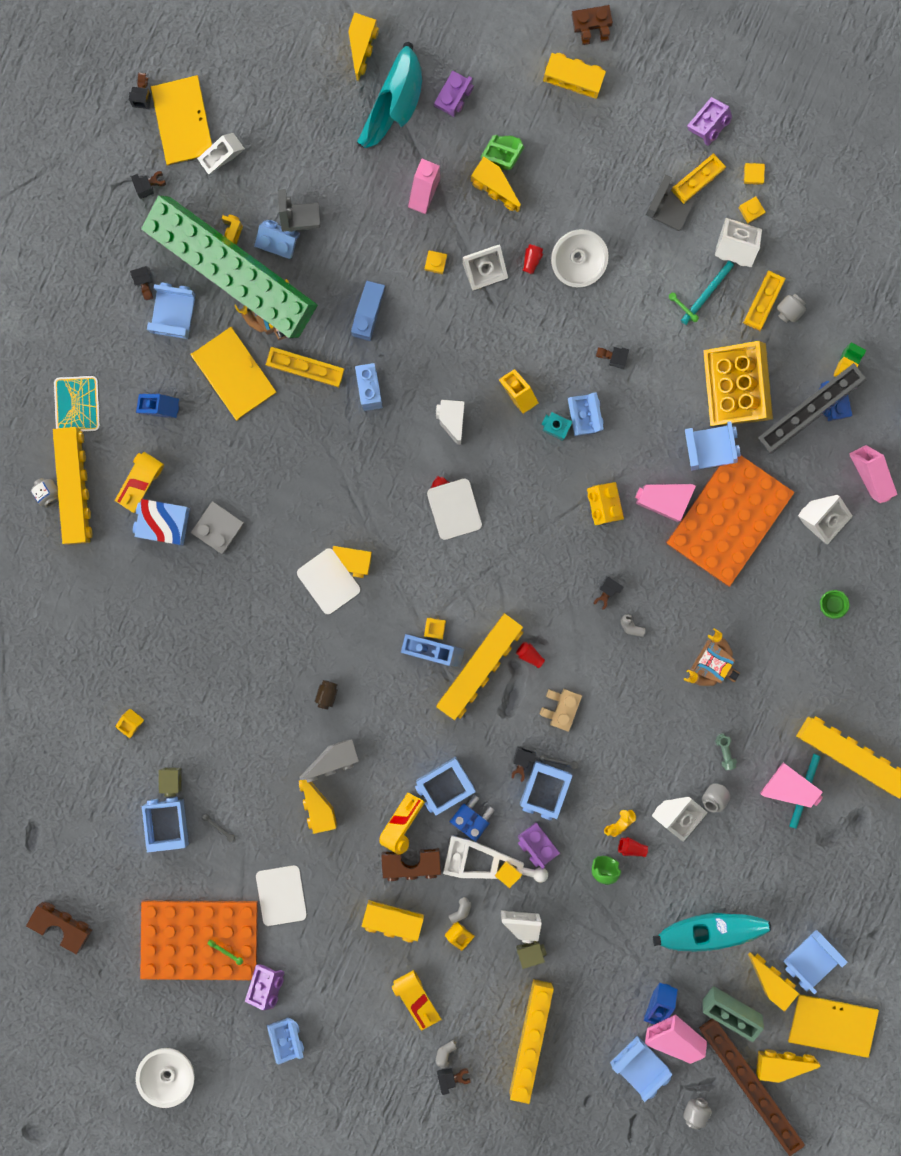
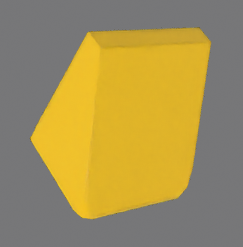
(129, 723)
(508, 874)
(459, 936)

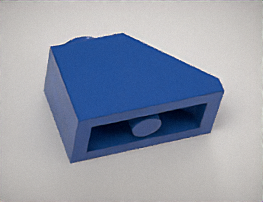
(158, 405)
(661, 1004)

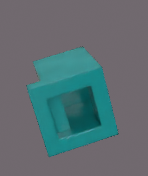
(559, 432)

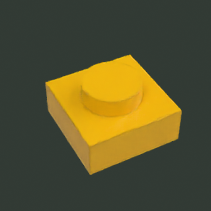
(752, 209)
(435, 262)

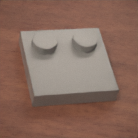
(217, 527)

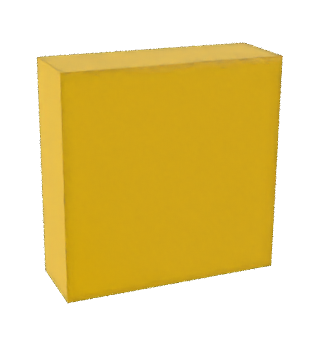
(754, 173)
(434, 628)

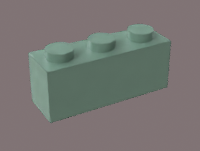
(733, 1014)

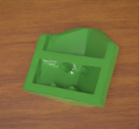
(503, 151)

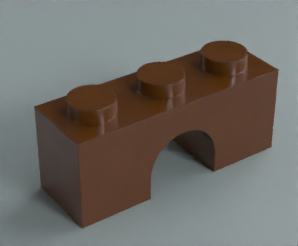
(428, 865)
(74, 931)

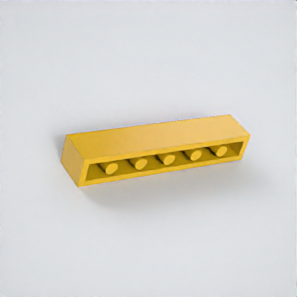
(71, 485)
(479, 666)
(851, 756)
(531, 1041)

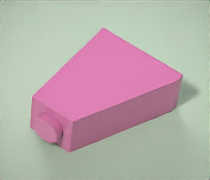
(424, 186)
(874, 473)
(666, 499)
(791, 788)
(676, 1039)

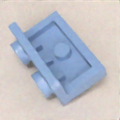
(274, 240)
(585, 414)
(285, 1040)

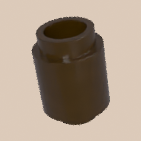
(326, 694)

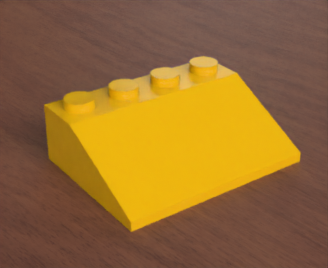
(738, 384)

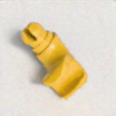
(626, 819)

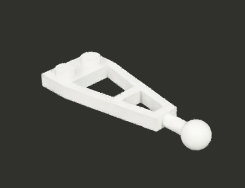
(457, 857)

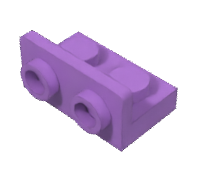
(453, 93)
(710, 120)
(538, 845)
(264, 987)

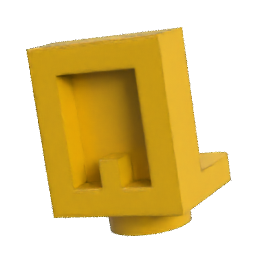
(234, 231)

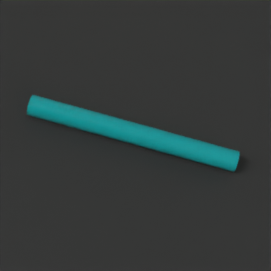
(708, 291)
(809, 777)

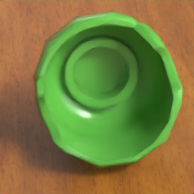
(834, 604)
(605, 870)

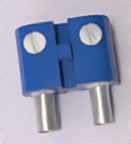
(469, 821)

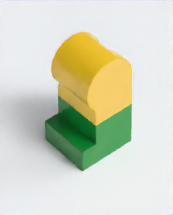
(850, 355)

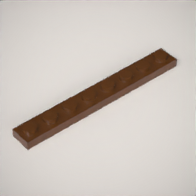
(752, 1086)

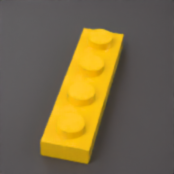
(305, 367)

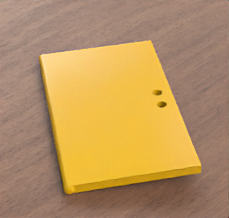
(181, 128)
(231, 373)
(825, 1026)

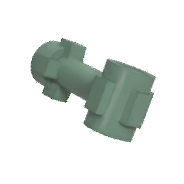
(724, 742)

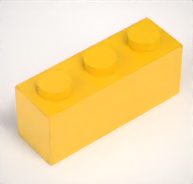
(574, 75)
(392, 921)

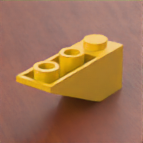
(361, 34)
(492, 180)
(320, 810)
(778, 990)
(780, 1067)

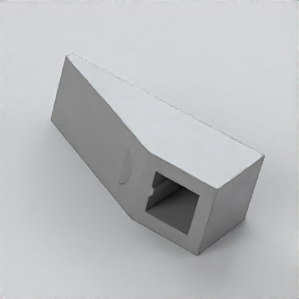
(334, 757)

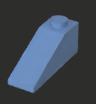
(367, 311)
(433, 651)

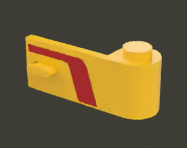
(139, 480)
(393, 834)
(416, 1000)

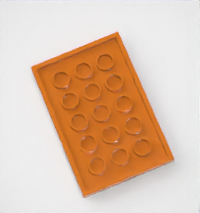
(730, 519)
(178, 934)

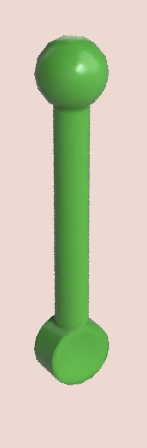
(672, 296)
(239, 961)

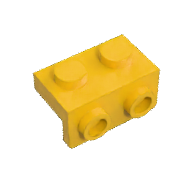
(605, 503)

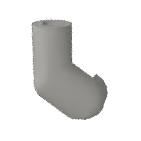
(630, 628)
(463, 911)
(443, 1052)

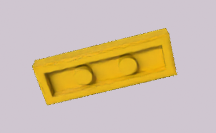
(698, 178)
(764, 300)

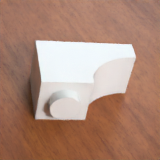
(220, 153)

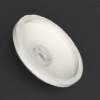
(585, 268)
(159, 1088)

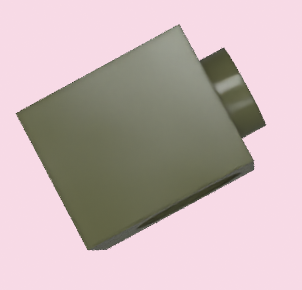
(170, 781)
(531, 954)

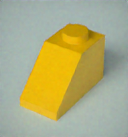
(519, 391)
(354, 560)

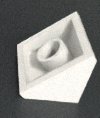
(485, 267)

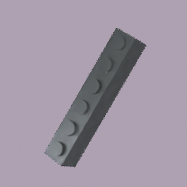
(812, 408)

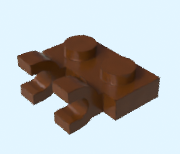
(590, 19)

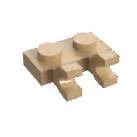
(565, 710)

